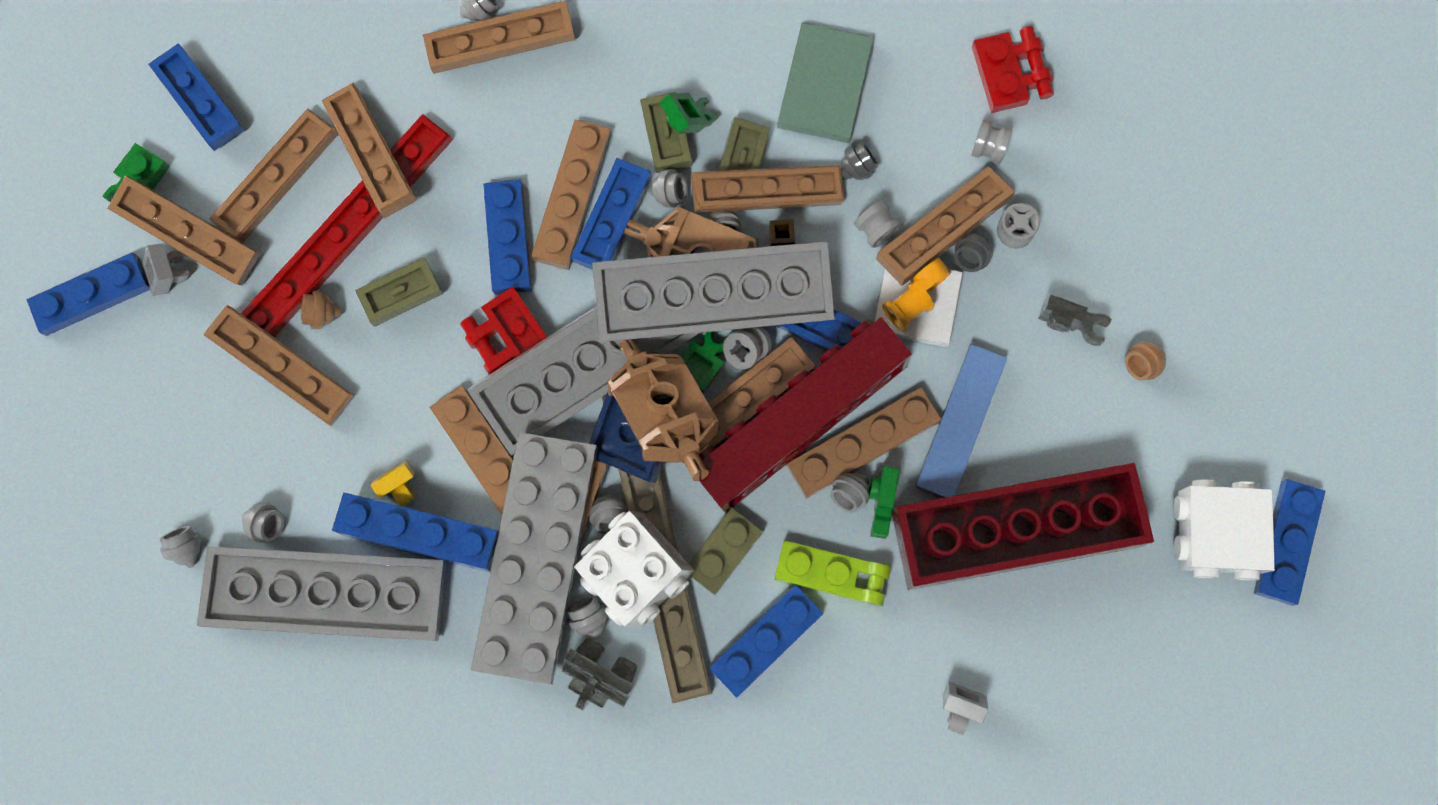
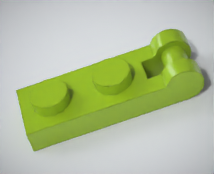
(831, 573)

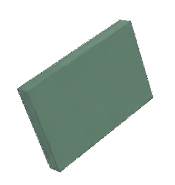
(825, 82)

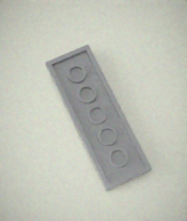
(713, 291)
(556, 378)
(535, 558)
(322, 593)

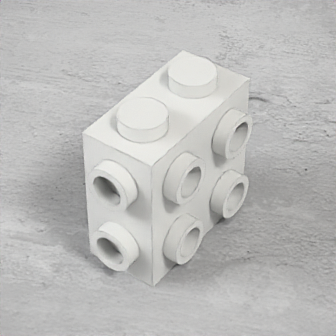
(1224, 530)
(633, 570)

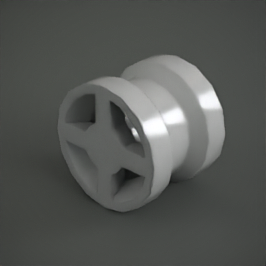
(991, 142)
(1022, 218)
(878, 224)
(754, 339)

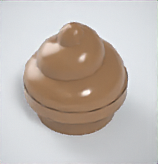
(318, 310)
(1145, 361)

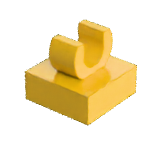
(395, 482)

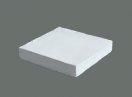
(931, 326)

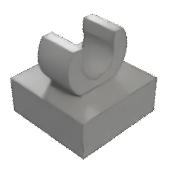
(159, 270)
(963, 705)

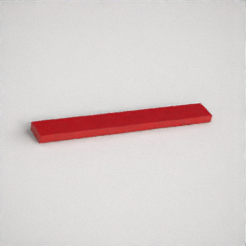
(340, 233)

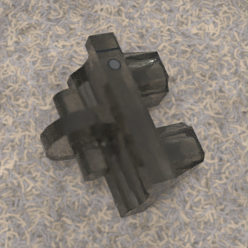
(595, 682)

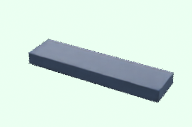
(961, 422)

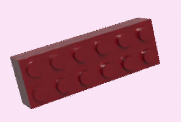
(803, 413)
(1021, 526)

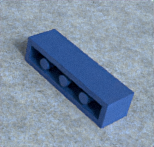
(416, 532)

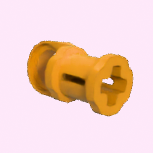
(916, 298)

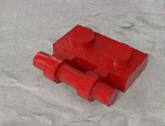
(1001, 71)
(511, 321)

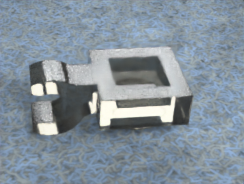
(1067, 315)

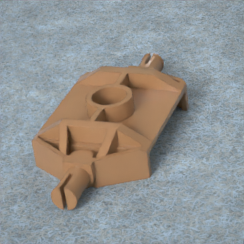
(685, 232)
(670, 430)

